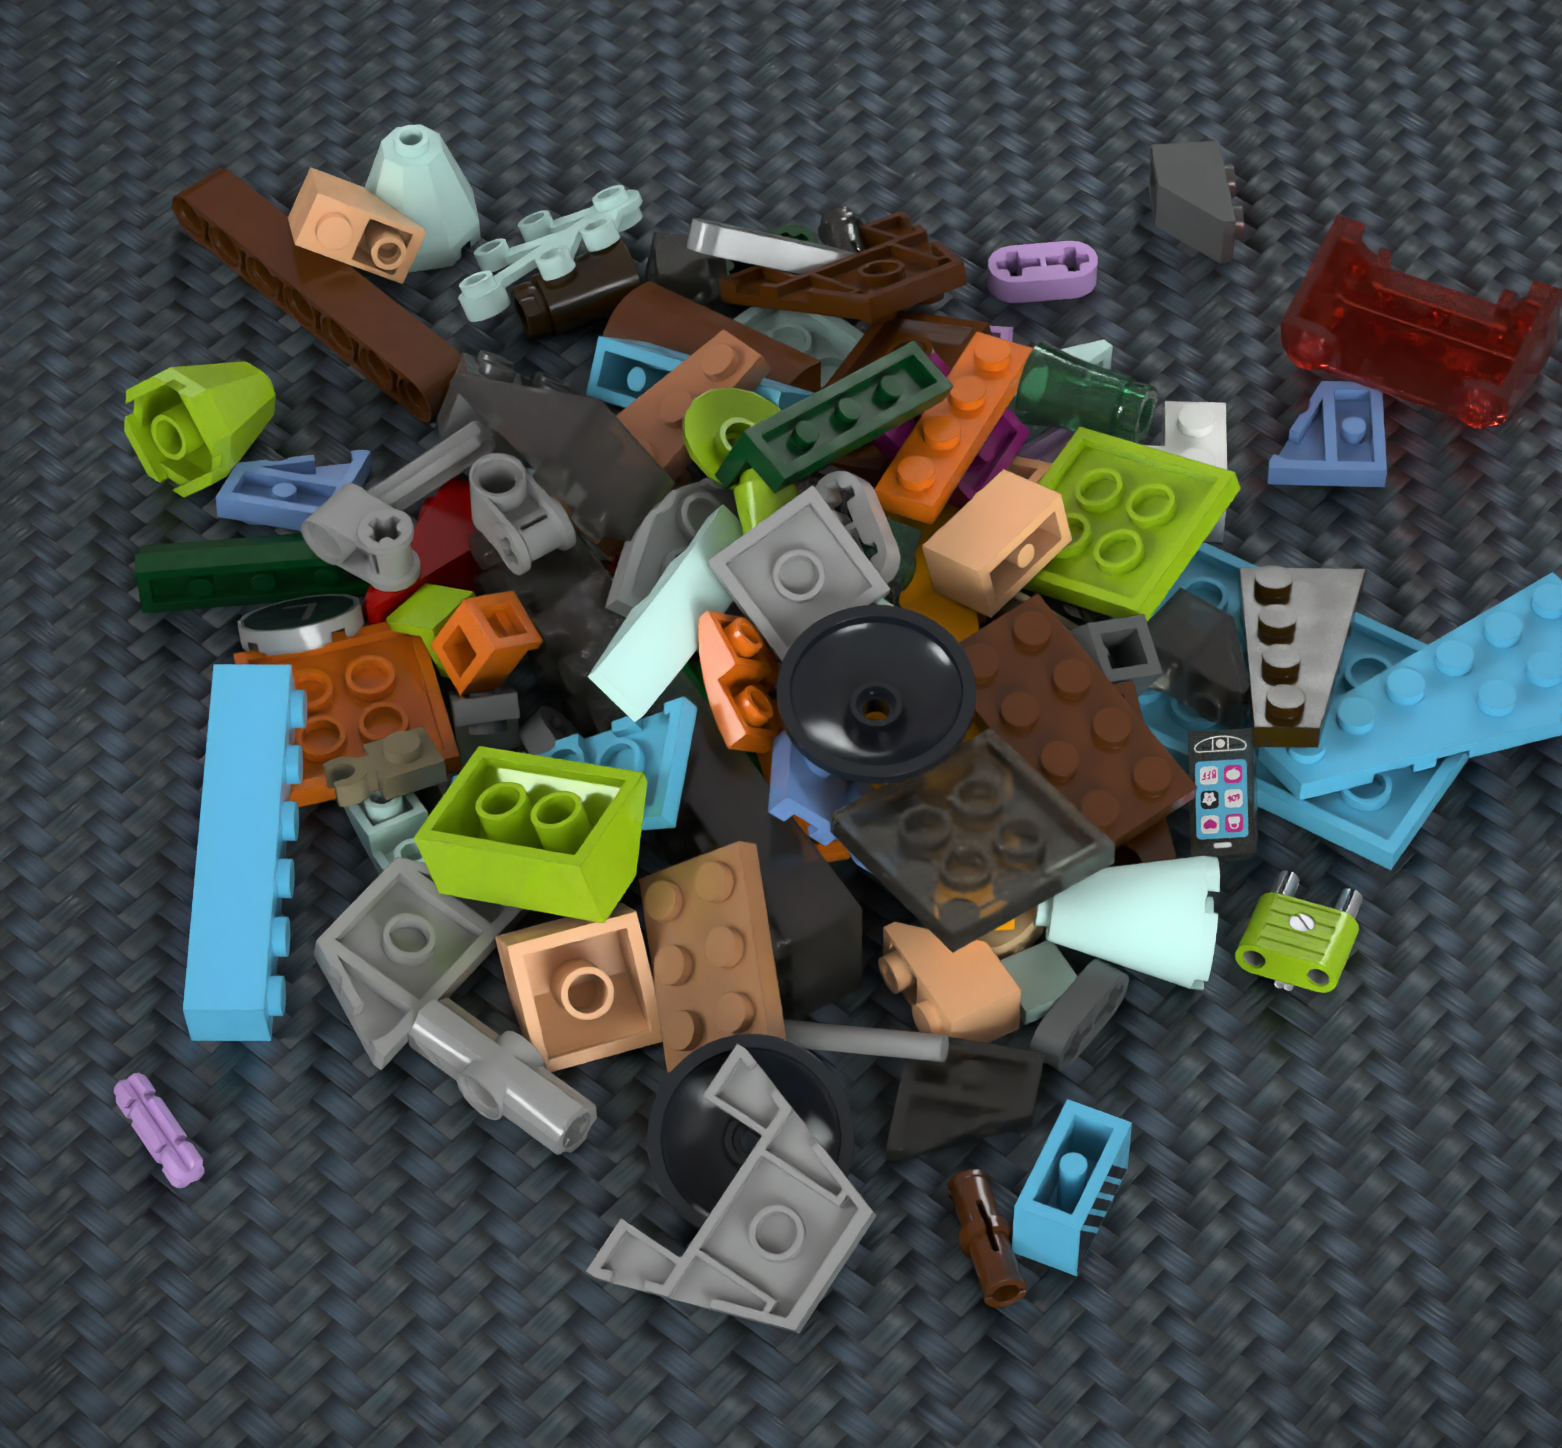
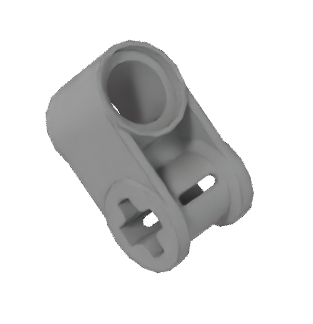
(516, 512)
(364, 539)

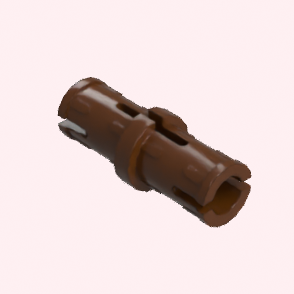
(986, 1238)

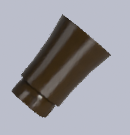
(578, 297)

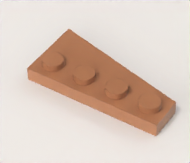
(659, 412)

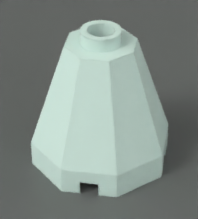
(427, 186)

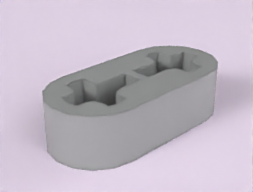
(867, 516)

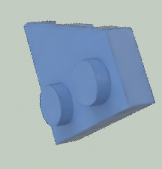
(286, 490)

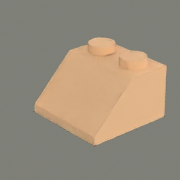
(581, 987)

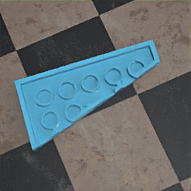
(1466, 692)

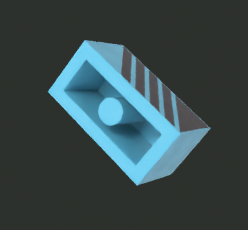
(1071, 1187)

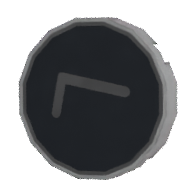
(300, 623)

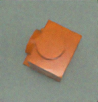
(485, 641)

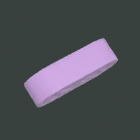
(1042, 272)

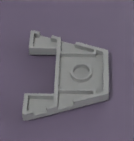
(773, 1232)

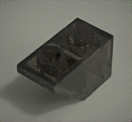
(1201, 659)

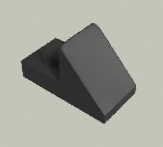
(485, 720)

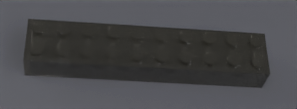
(723, 794)

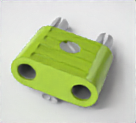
(1299, 939)

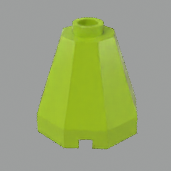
(198, 421)

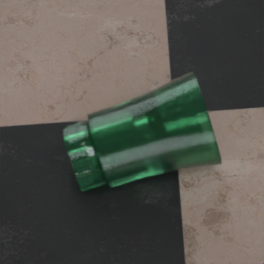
(1074, 393)

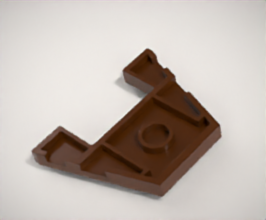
(867, 286)

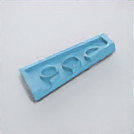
(650, 745)

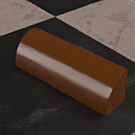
(682, 325)

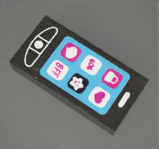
(1226, 794)

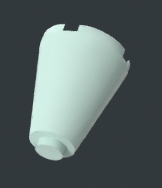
(1142, 918)

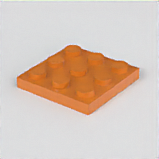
(360, 694)

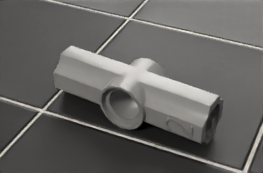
(502, 1075)

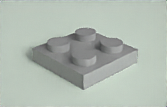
(796, 571)

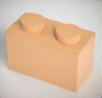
(997, 543)

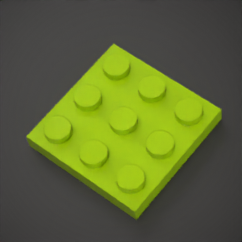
(1131, 522)

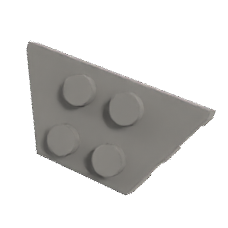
(402, 950)

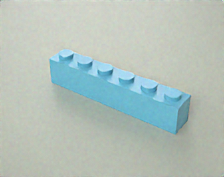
(242, 854)

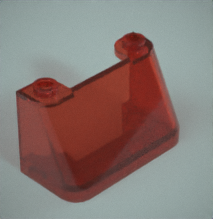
(1417, 336)

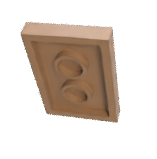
(711, 950)

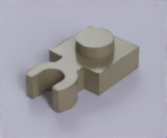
(392, 764)

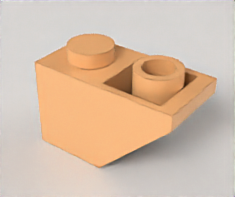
(354, 226)
(949, 992)

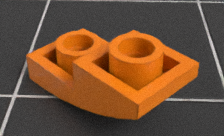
(730, 668)

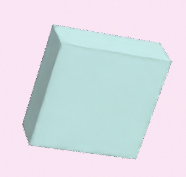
(1042, 977)

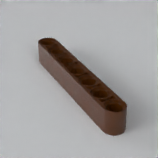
(319, 292)

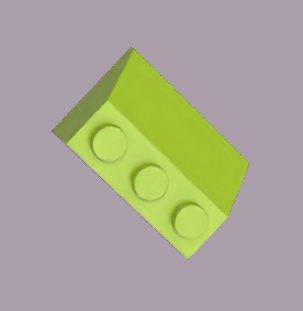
(537, 834)

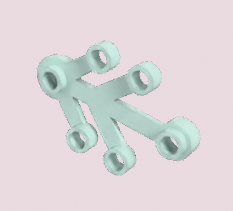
(548, 246)

